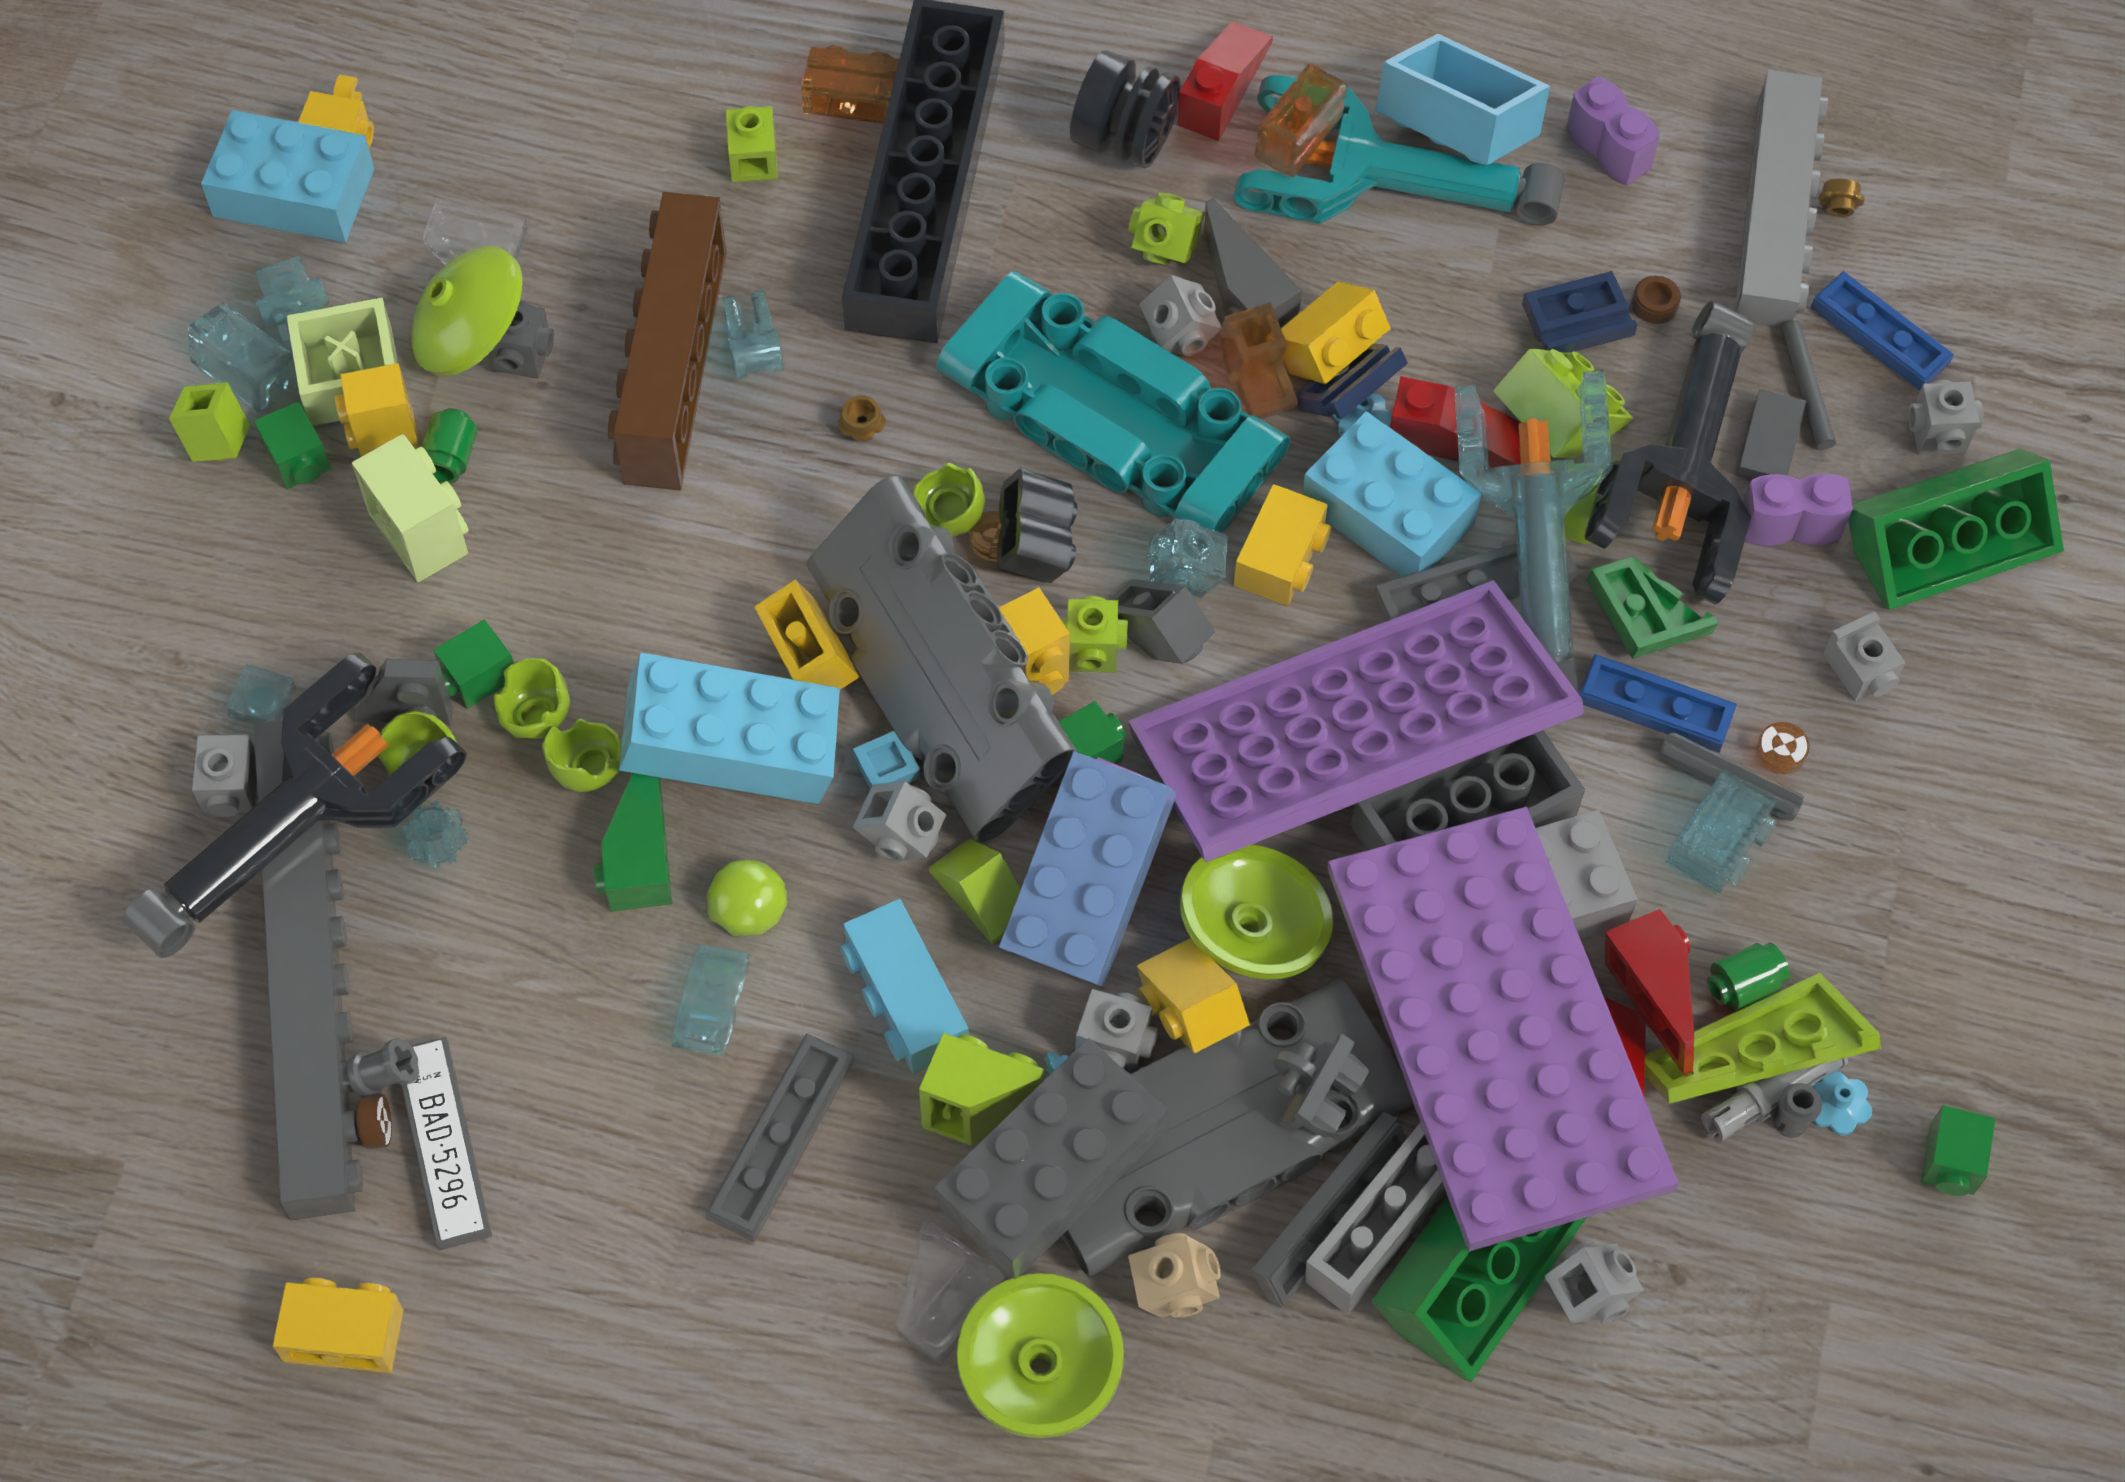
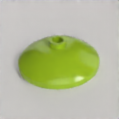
(466, 310)
(1270, 898)
(1048, 1321)

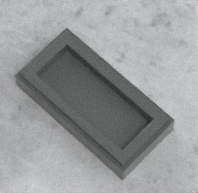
(1771, 435)

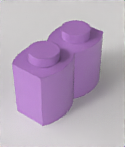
(1612, 130)
(1797, 510)

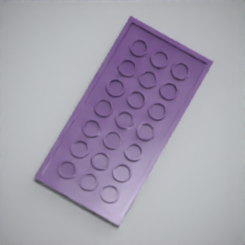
(1353, 719)
(1500, 1029)

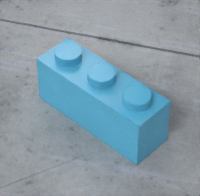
(901, 983)

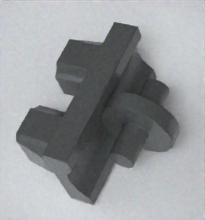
(1330, 1066)

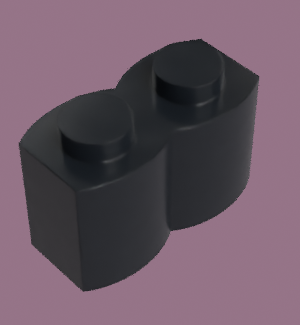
(1036, 526)

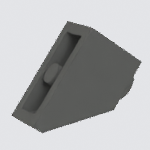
(1163, 620)

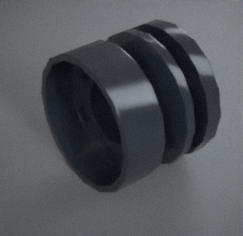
(1123, 109)

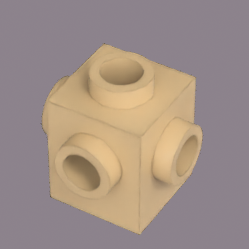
(1175, 1276)

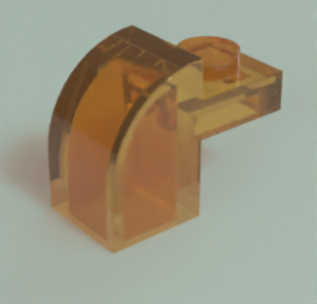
(1253, 360)

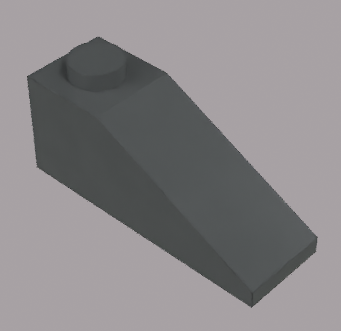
(1244, 270)

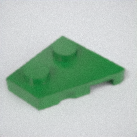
(1645, 608)

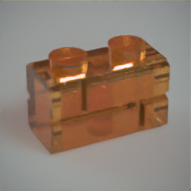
(848, 84)
(1300, 120)

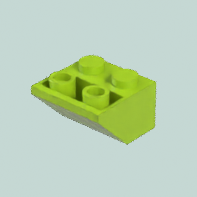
(1547, 388)
(973, 1088)

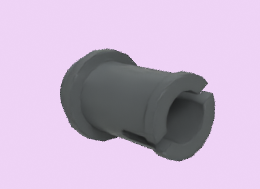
(1790, 1111)

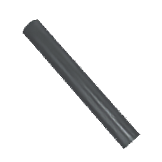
(1808, 385)

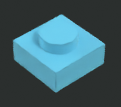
(886, 761)

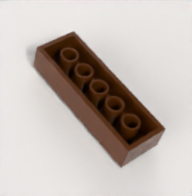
(669, 341)

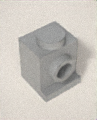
(1864, 658)

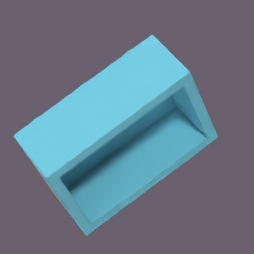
(1462, 99)
(288, 176)
(1391, 497)

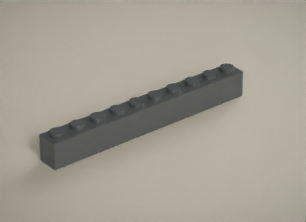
(307, 1008)

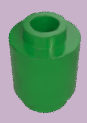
(450, 443)
(1748, 975)

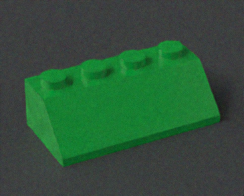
(1957, 527)
(1465, 1301)

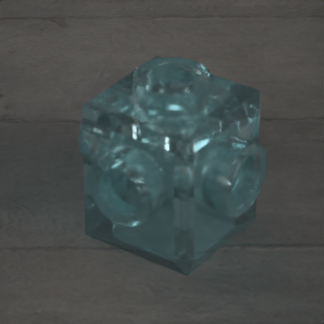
(287, 292)
(1188, 556)

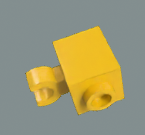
(339, 111)

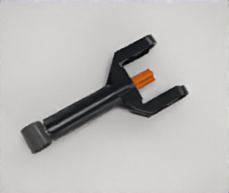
(1682, 470)
(311, 790)

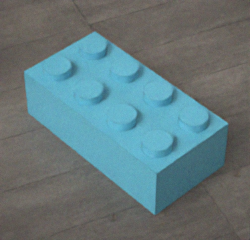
(729, 729)

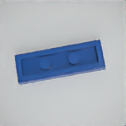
(1882, 330)
(1656, 702)

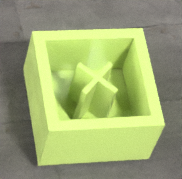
(337, 343)
(412, 506)

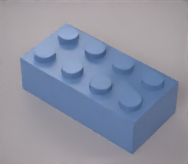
(1088, 869)

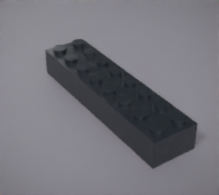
(924, 171)

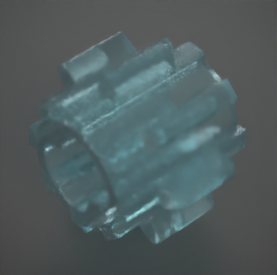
(438, 848)

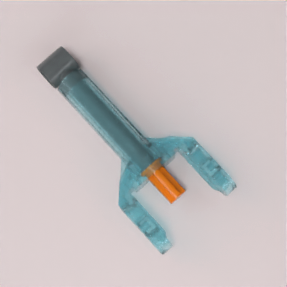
(1538, 499)

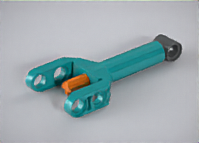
(1365, 161)

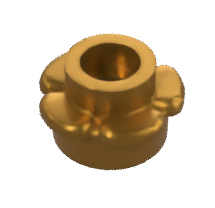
(1841, 197)
(861, 408)

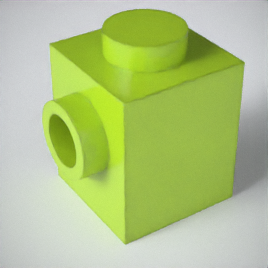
(751, 144)
(209, 422)

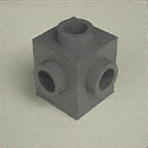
(524, 343)

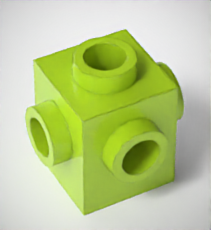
(1181, 225)
(1094, 634)

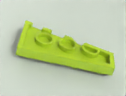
(1767, 1039)

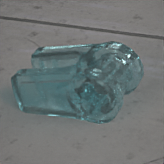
(753, 348)

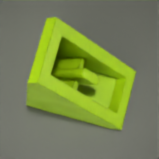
(979, 885)

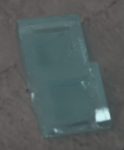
(710, 1000)

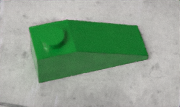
(636, 850)

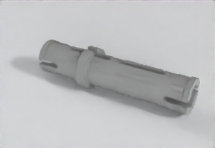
(1759, 1098)

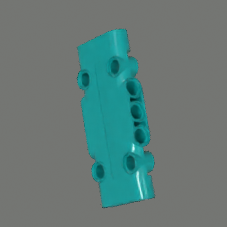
(1112, 403)

